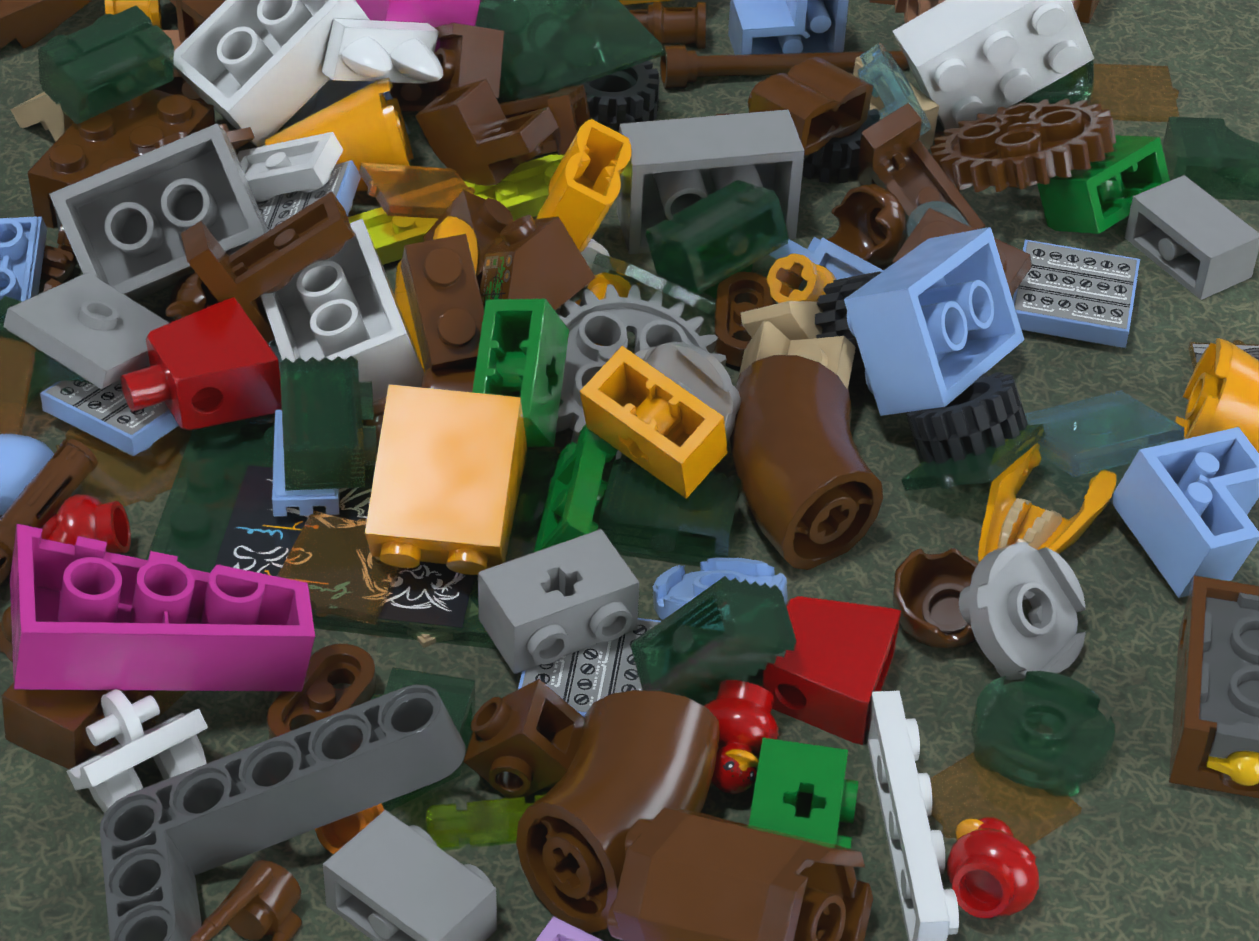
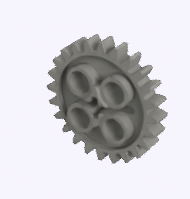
(607, 324)

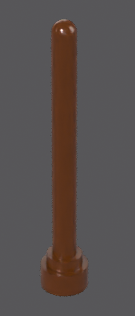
(684, 66)

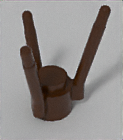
(257, 906)

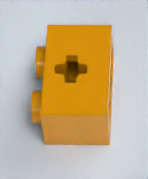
(654, 421)

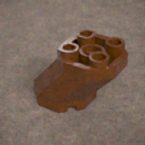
(735, 882)

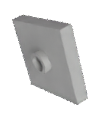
(86, 328)

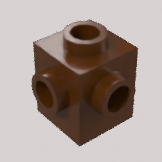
(524, 740)

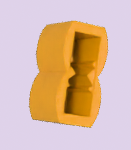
(587, 181)

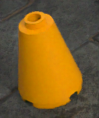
(363, 124)
(1223, 393)

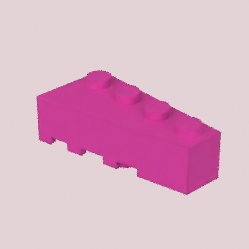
(151, 623)

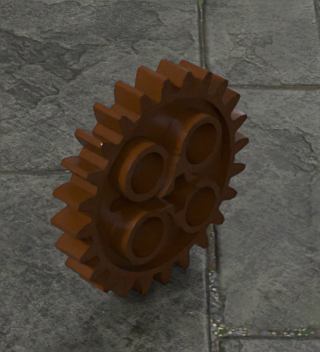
(1025, 144)

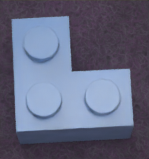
(787, 26)
(1193, 505)

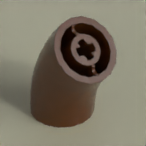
(801, 460)
(630, 763)

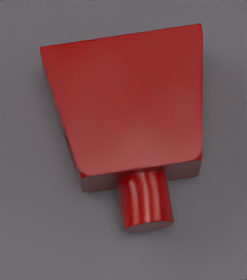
(207, 369)
(835, 665)

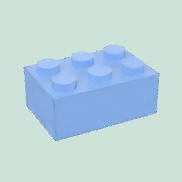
(934, 322)

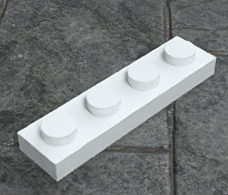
(905, 803)

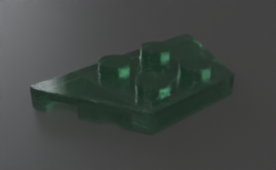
(564, 43)

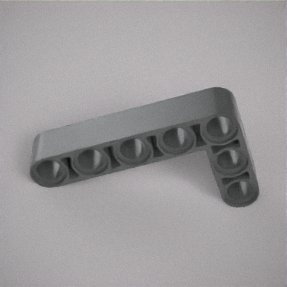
(260, 798)

